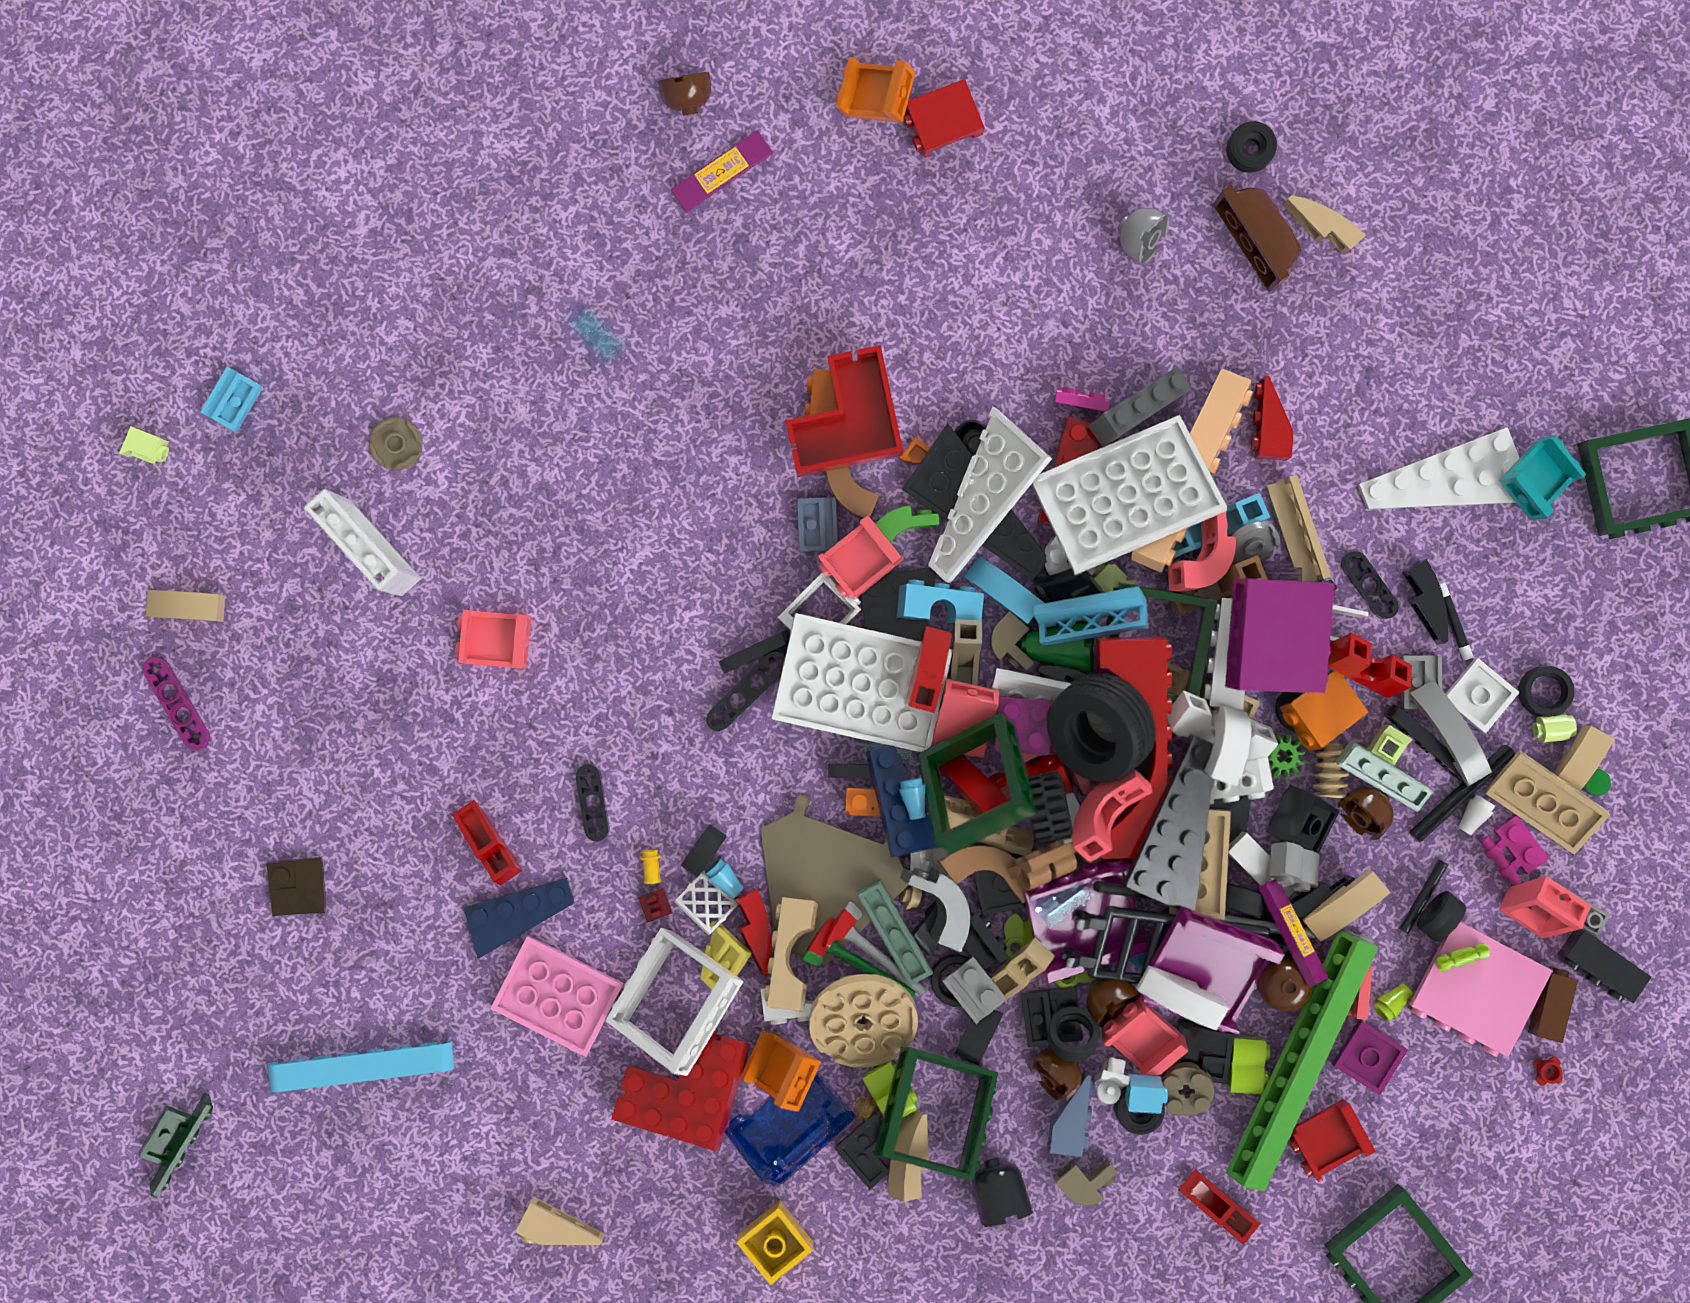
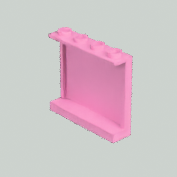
(1483, 998)

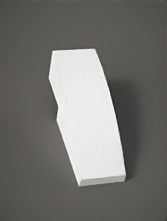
(1253, 860)
(1183, 997)

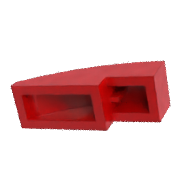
(486, 843)
(756, 929)
(1219, 1206)

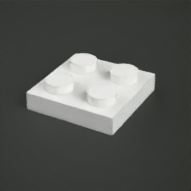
(1481, 695)

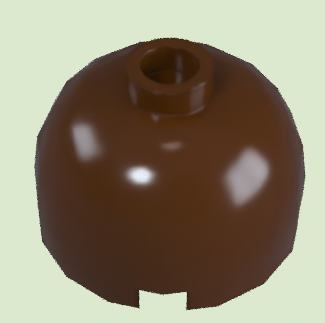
(686, 92)
(1372, 814)
(1283, 985)
(1109, 999)
(1059, 1077)

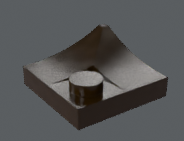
(297, 886)

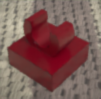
(655, 905)

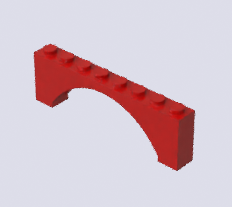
(1144, 666)

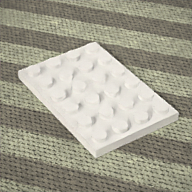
(1128, 494)
(853, 684)

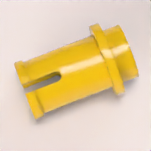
(651, 866)

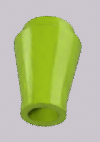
(1392, 1003)

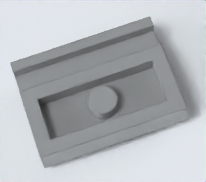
(1423, 670)
(974, 989)

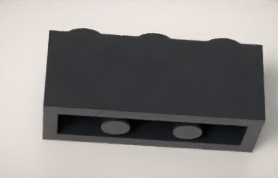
(1603, 966)

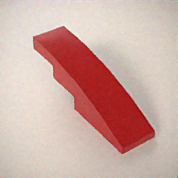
(973, 785)

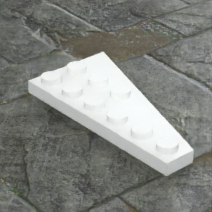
(1451, 478)
(991, 486)

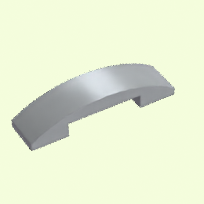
(1453, 731)

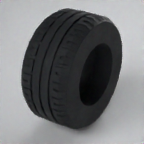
(1120, 708)

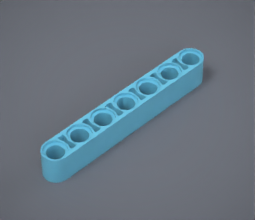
(357, 1067)

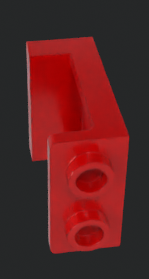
(943, 117)
(1329, 1139)

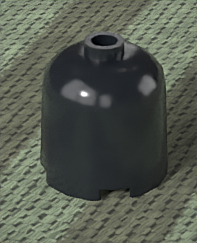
(1000, 1193)

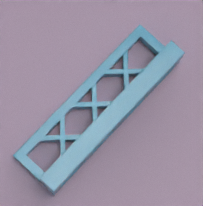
(1090, 607)

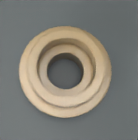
(911, 897)

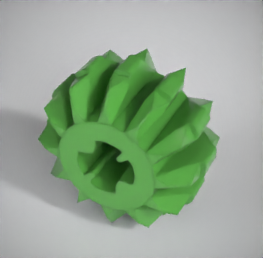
(1283, 767)

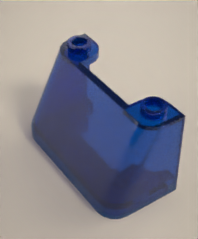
(782, 1140)

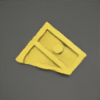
(726, 951)

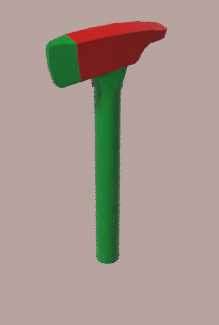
(816, 952)

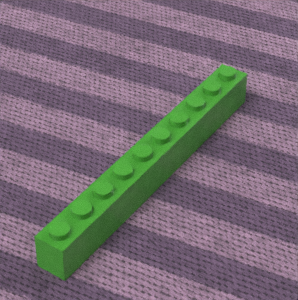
(1301, 1061)

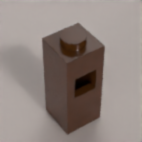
(1553, 1006)

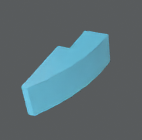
(1003, 589)

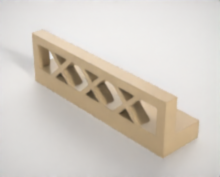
(1297, 529)

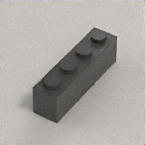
(1140, 407)

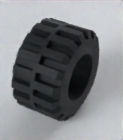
(1052, 810)

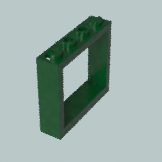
(1596, 484)
(1203, 635)
(994, 820)
(896, 1104)
(1370, 1218)

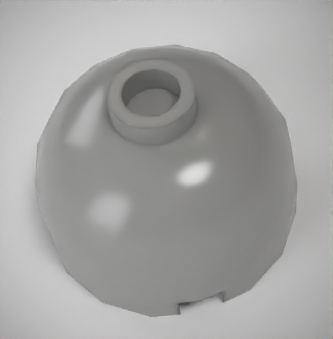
(1141, 231)

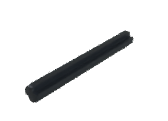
(1459, 796)

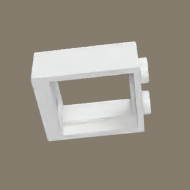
(830, 582)

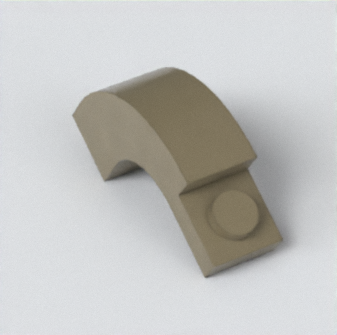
(966, 651)

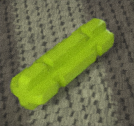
(1462, 957)

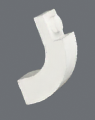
(1230, 744)

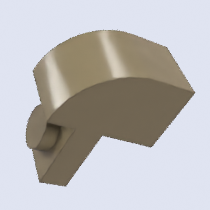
(1003, 641)
(1084, 1188)

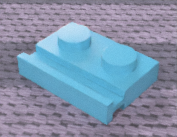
(231, 399)

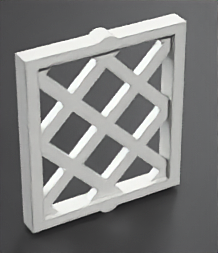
(695, 917)

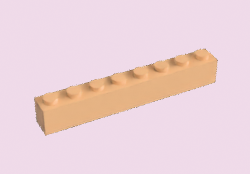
(1210, 437)

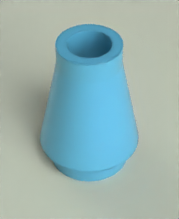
(913, 795)
(723, 877)

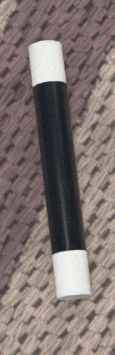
(1455, 625)

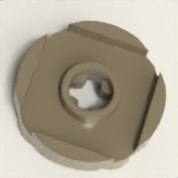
(1197, 1079)

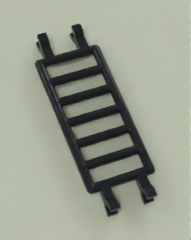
(1103, 923)

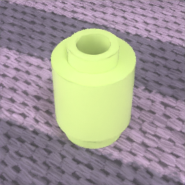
(1554, 728)

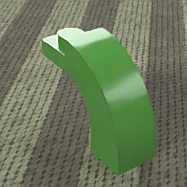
(902, 520)

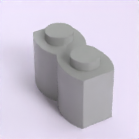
(1294, 866)

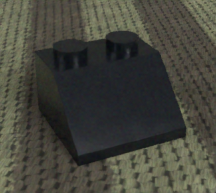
(1302, 819)

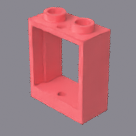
(1547, 913)

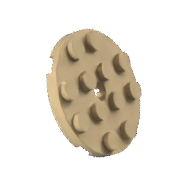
(853, 1044)

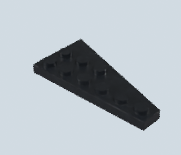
(881, 604)

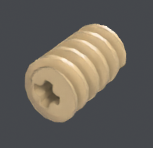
(1331, 772)

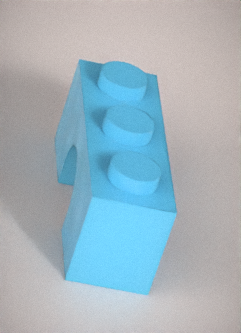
(916, 601)

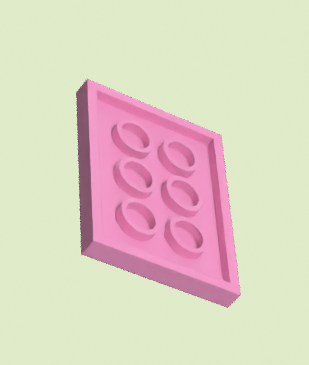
(557, 996)

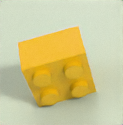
(775, 1242)

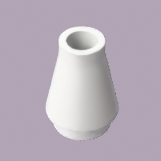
(1476, 814)

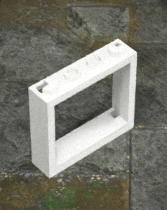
(362, 542)
(704, 1023)

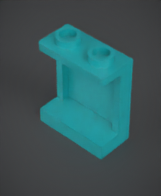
(1541, 476)

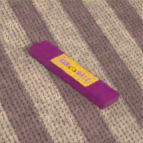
(721, 171)
(1293, 932)

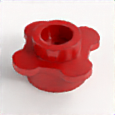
(1555, 1074)

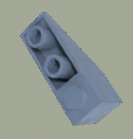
(1069, 1123)

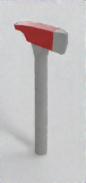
(843, 929)

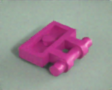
(1091, 401)
(1520, 844)

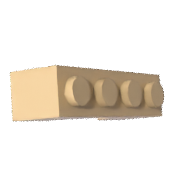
(795, 920)

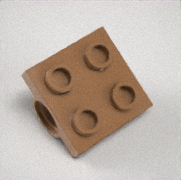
(1044, 865)

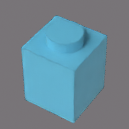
(1145, 1094)

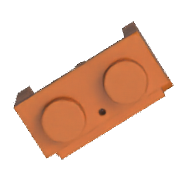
(861, 802)

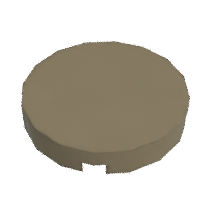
(396, 444)

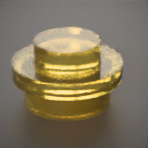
(864, 1108)

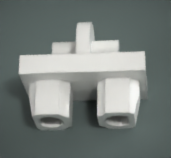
(1111, 1080)

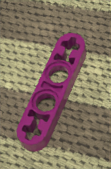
(172, 706)

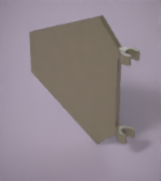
(824, 866)

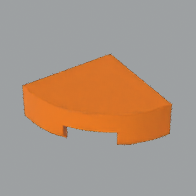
(915, 452)

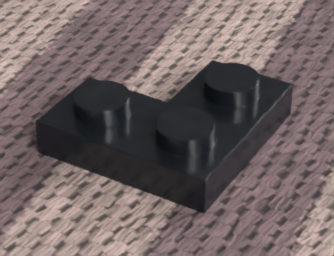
(858, 1151)

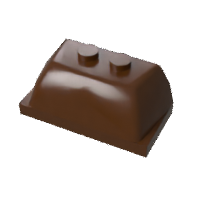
(1259, 233)

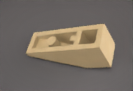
(554, 1227)

